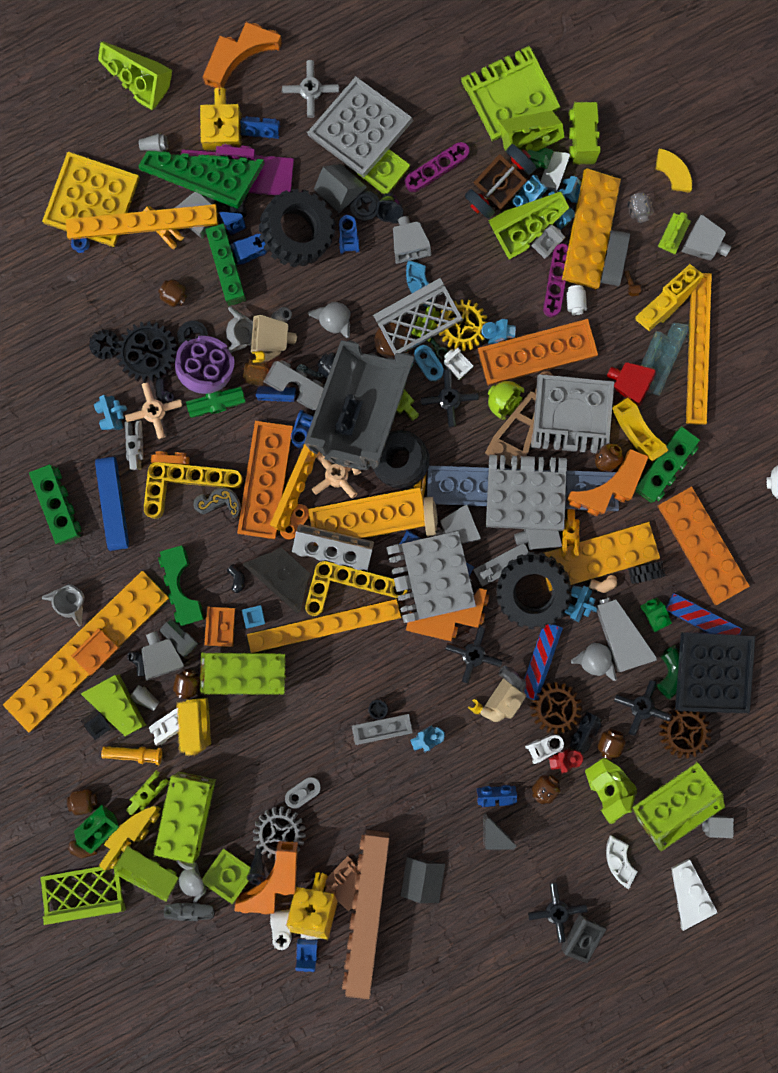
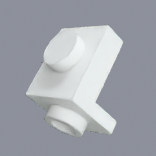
(457, 363)

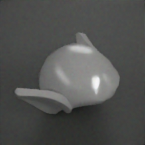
(333, 318)
(239, 331)
(67, 602)
(596, 660)
(191, 881)

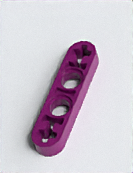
(437, 167)
(555, 280)

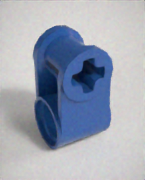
(348, 238)
(247, 249)
(301, 427)

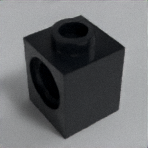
(95, 724)

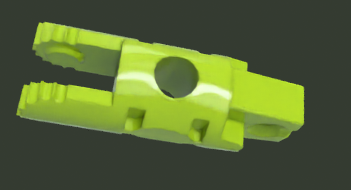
(139, 800)

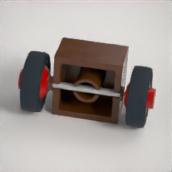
(500, 181)

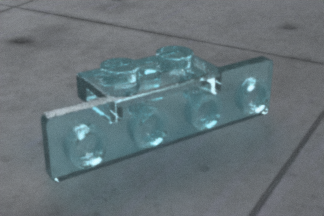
(662, 355)

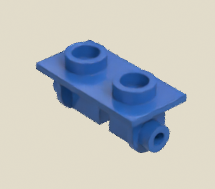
(253, 127)
(505, 794)

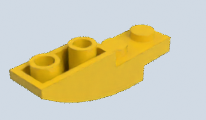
(671, 298)
(132, 829)

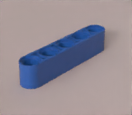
(112, 503)

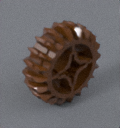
(565, 721)
(700, 726)

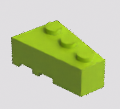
(531, 131)
(584, 133)
(114, 703)
(146, 874)

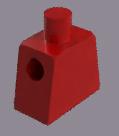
(632, 381)

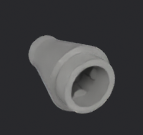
(154, 143)
(144, 698)

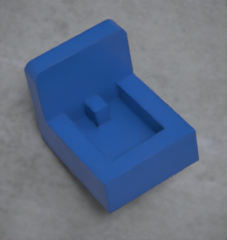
(306, 955)

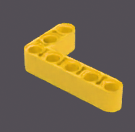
(185, 478)
(350, 581)

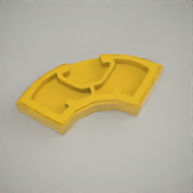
(675, 170)

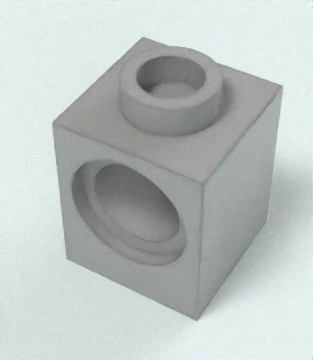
(718, 826)

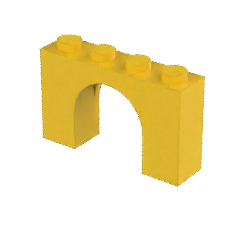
(194, 725)

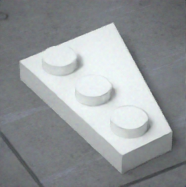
(692, 899)

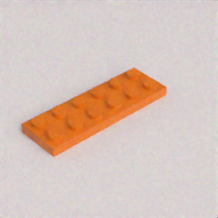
(537, 352)
(264, 479)
(703, 546)

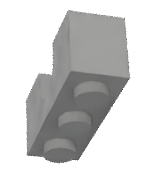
(281, 375)

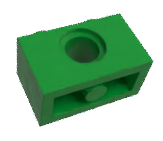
(96, 829)

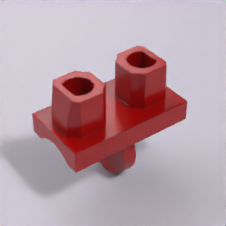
(566, 760)

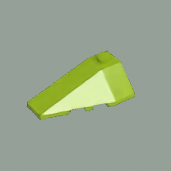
(524, 223)

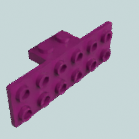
(273, 177)

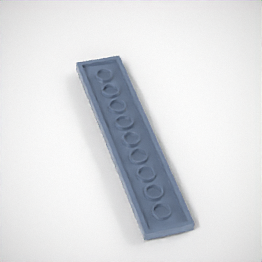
(470, 485)

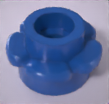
(80, 248)

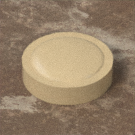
(430, 516)

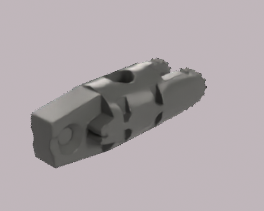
(188, 911)

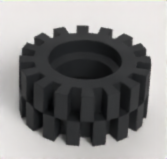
(646, 572)

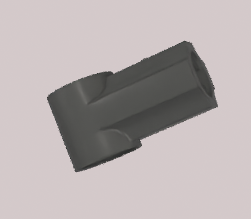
(181, 640)

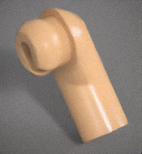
(605, 586)

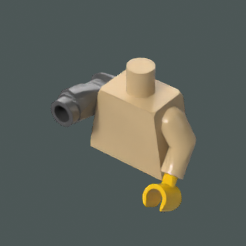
(271, 335)
(506, 697)

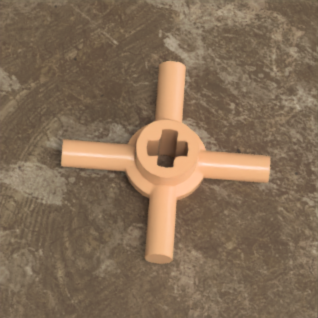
(151, 402)
(335, 476)

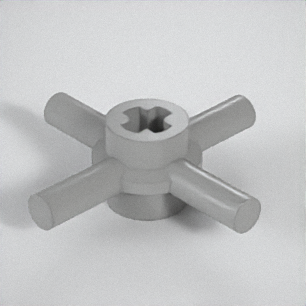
(311, 95)

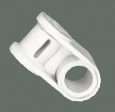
(544, 748)
(279, 927)

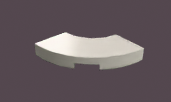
(618, 863)

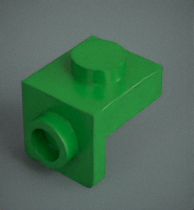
(541, 157)
(656, 614)

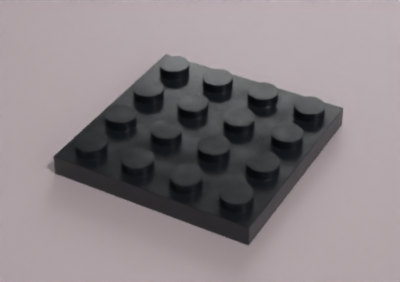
(715, 672)

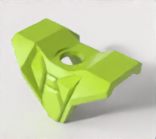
(605, 774)

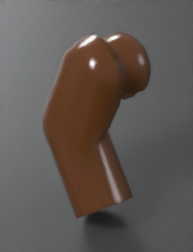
(78, 851)

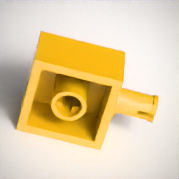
(217, 115)
(310, 900)

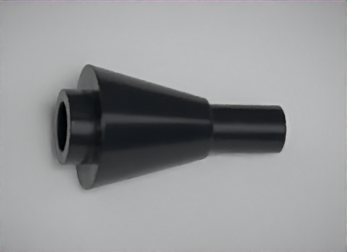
(256, 872)

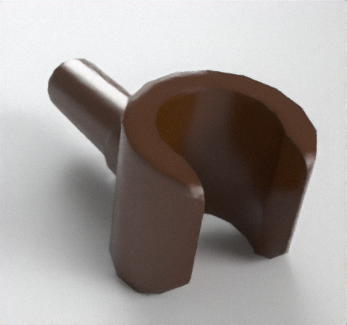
(633, 290)

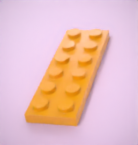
(591, 229)
(372, 515)
(608, 554)

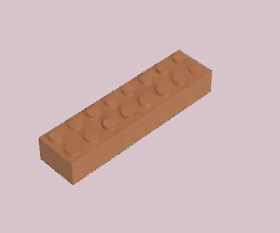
(366, 919)

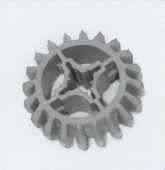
(275, 825)

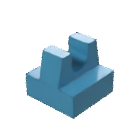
(572, 189)
(253, 616)

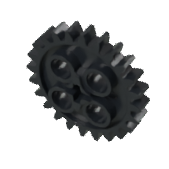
(140, 367)

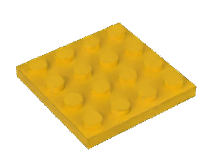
(89, 190)

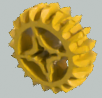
(458, 341)

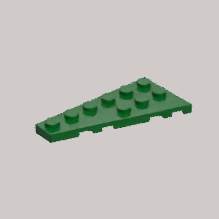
(208, 175)

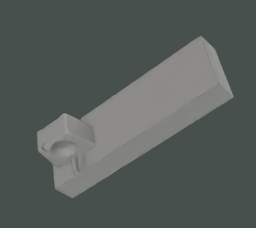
(492, 570)
(381, 729)

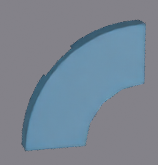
(416, 277)

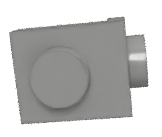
(548, 241)

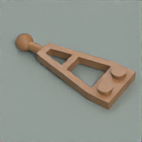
(499, 447)

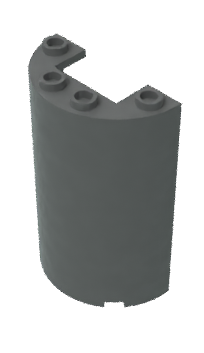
(372, 380)

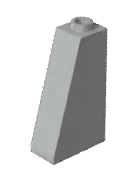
(623, 638)

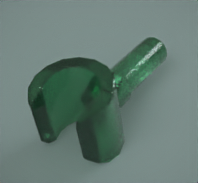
(437, 348)

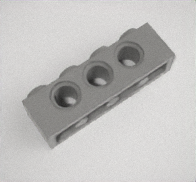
(341, 542)

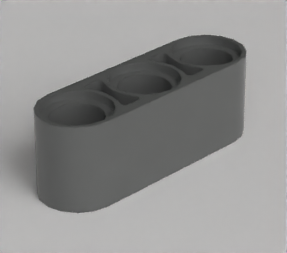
(615, 257)

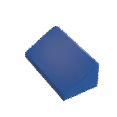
(233, 222)
(268, 393)

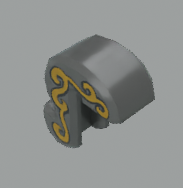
(218, 498)

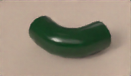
(668, 685)

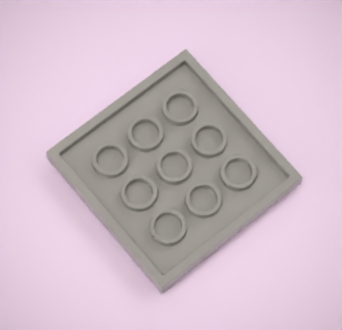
(360, 126)

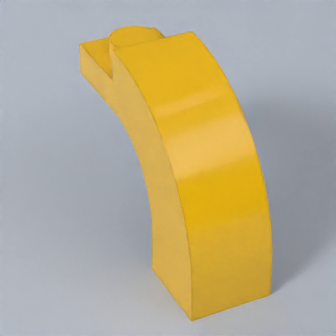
(637, 430)

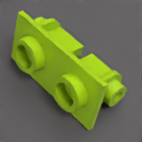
(674, 232)

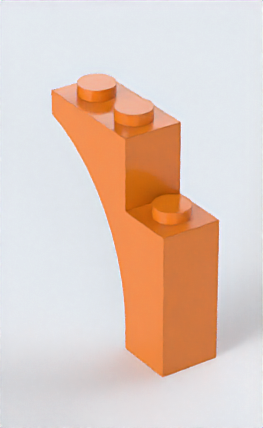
(230, 54)
(620, 485)
(444, 625)
(280, 880)

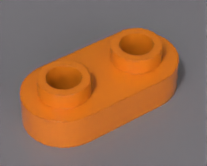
(162, 457)
(295, 521)

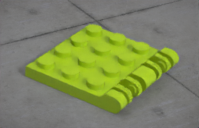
(510, 92)

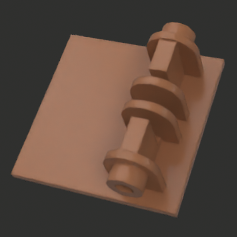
(342, 882)

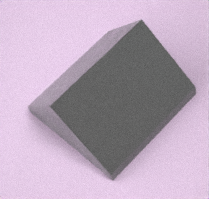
(338, 186)
(494, 837)
(422, 880)
(583, 939)

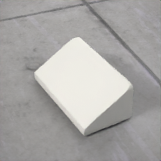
(553, 174)

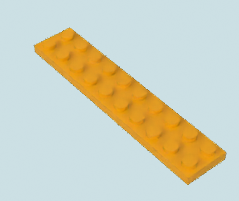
(63, 673)

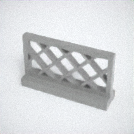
(413, 302)

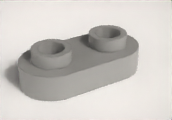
(303, 792)

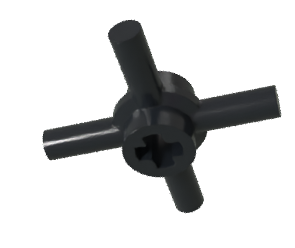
(449, 390)
(470, 648)
(645, 713)
(551, 909)

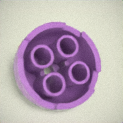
(204, 364)

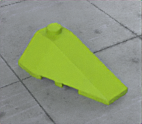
(142, 76)

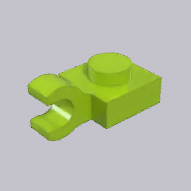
(421, 322)
(405, 405)

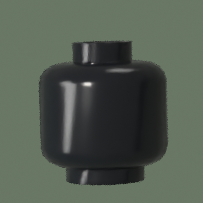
(325, 363)

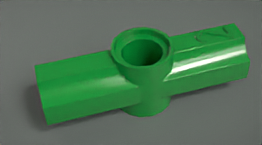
(216, 402)

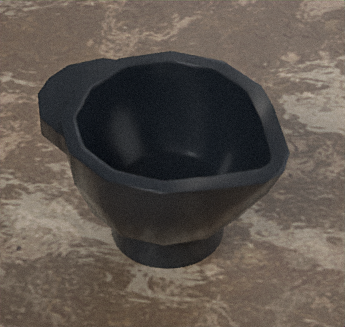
(389, 208)

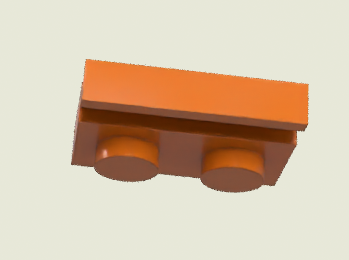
(220, 626)
(95, 651)

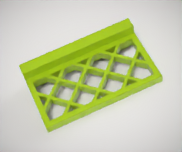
(79, 911)

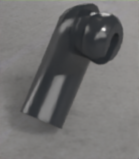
(161, 393)
(238, 580)
(136, 658)

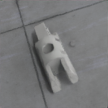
(134, 454)

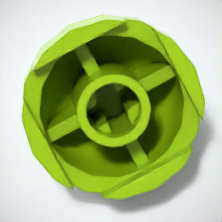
(504, 398)

